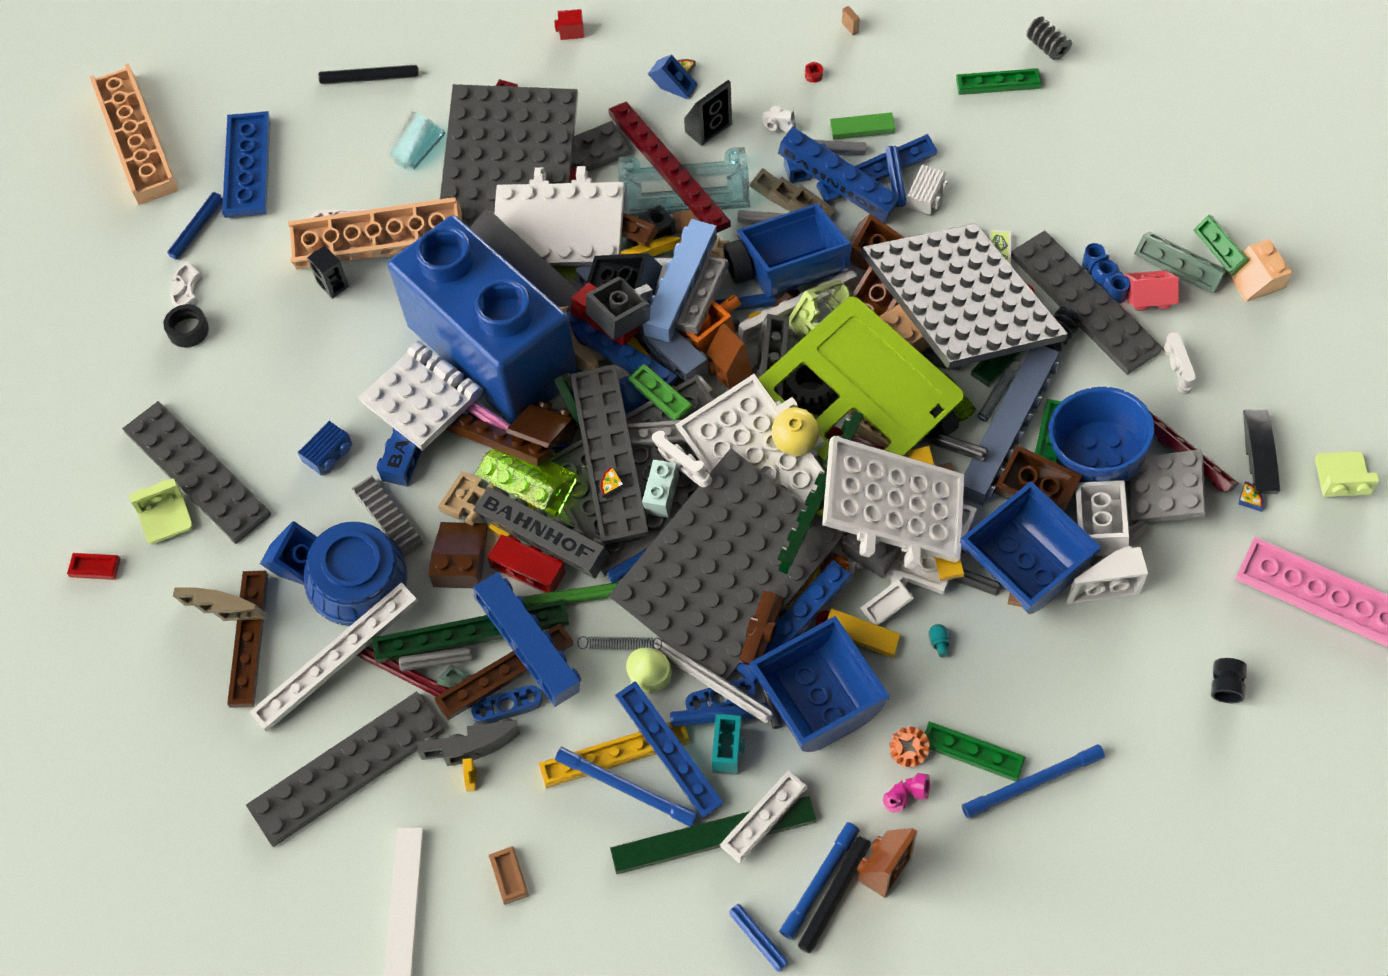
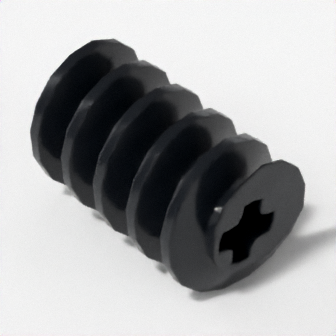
(1069, 321)

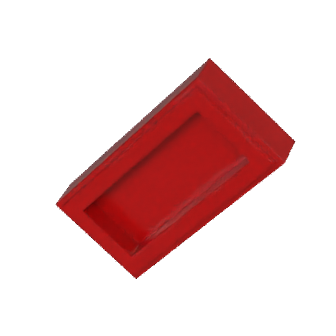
(93, 566)

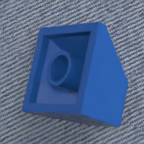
(289, 553)

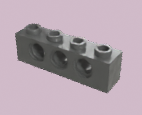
(772, 345)

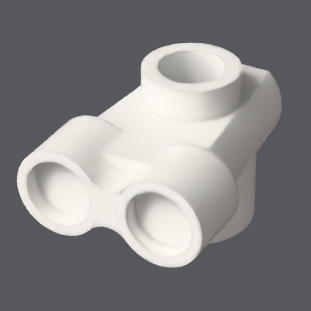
(779, 119)

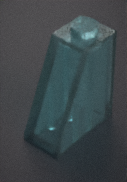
(416, 141)

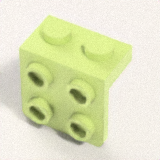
(1344, 474)
(162, 511)

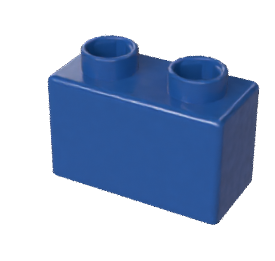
(483, 317)

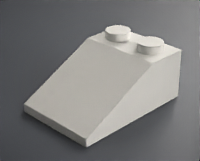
(1113, 577)

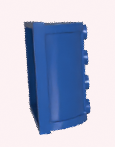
(795, 249)
(1031, 547)
(821, 685)

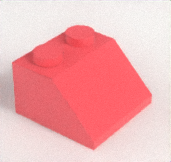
(1152, 289)

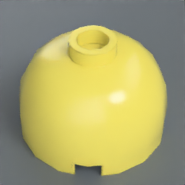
(795, 431)

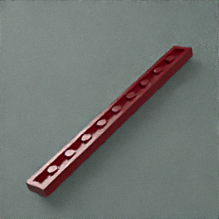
(668, 167)

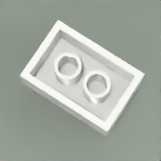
(1103, 514)

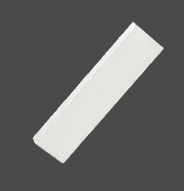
(764, 816)

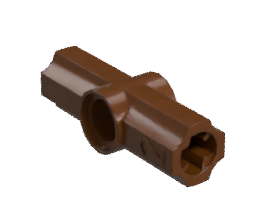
(761, 627)

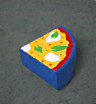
(1249, 499)

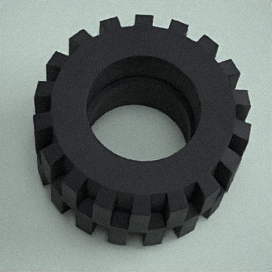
(814, 400)

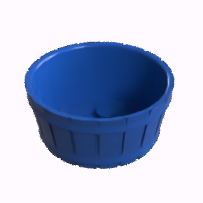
(1101, 434)
(351, 571)

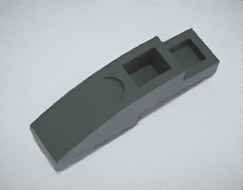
(480, 741)

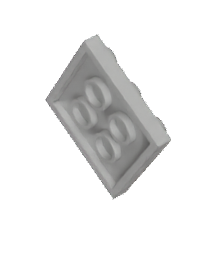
(1168, 488)

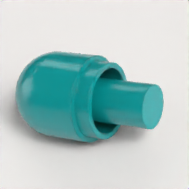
(939, 639)

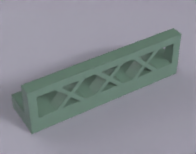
(1180, 261)

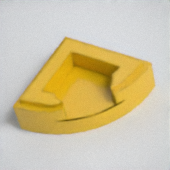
(469, 772)

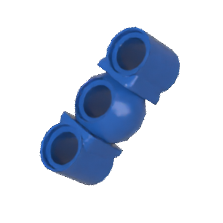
(1105, 272)

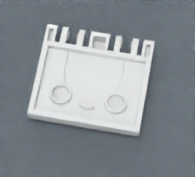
(420, 398)

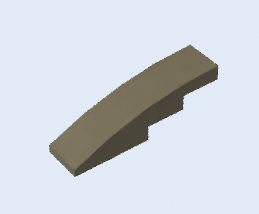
(786, 194)
(222, 604)

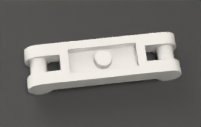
(685, 463)

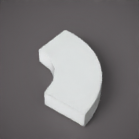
(183, 285)

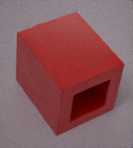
(570, 24)

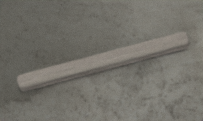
(716, 682)

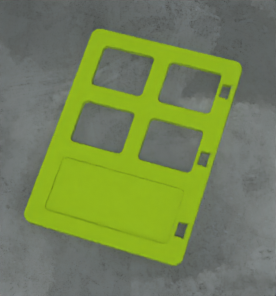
(872, 374)

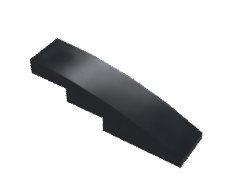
(1261, 451)

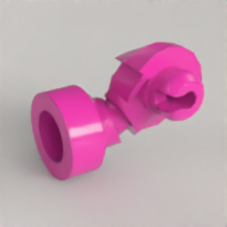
(898, 795)

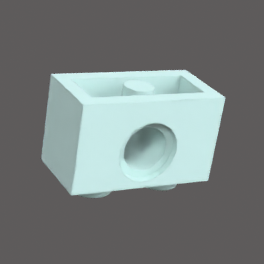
(660, 488)

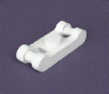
(1179, 362)

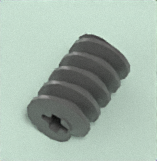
(1048, 38)

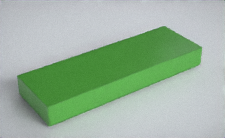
(862, 125)
(660, 393)

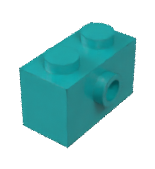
(727, 744)

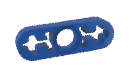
(521, 692)
(702, 694)

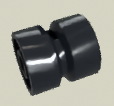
(1229, 680)

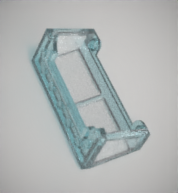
(723, 181)

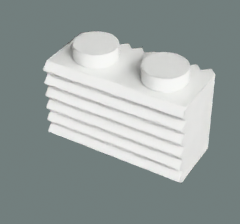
(926, 190)

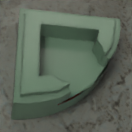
(452, 676)

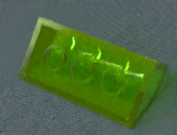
(540, 486)

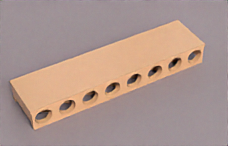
(134, 135)
(368, 232)

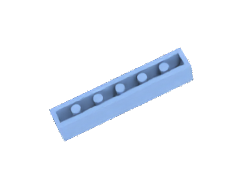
(679, 279)

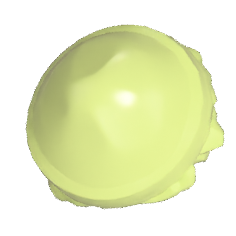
(649, 669)

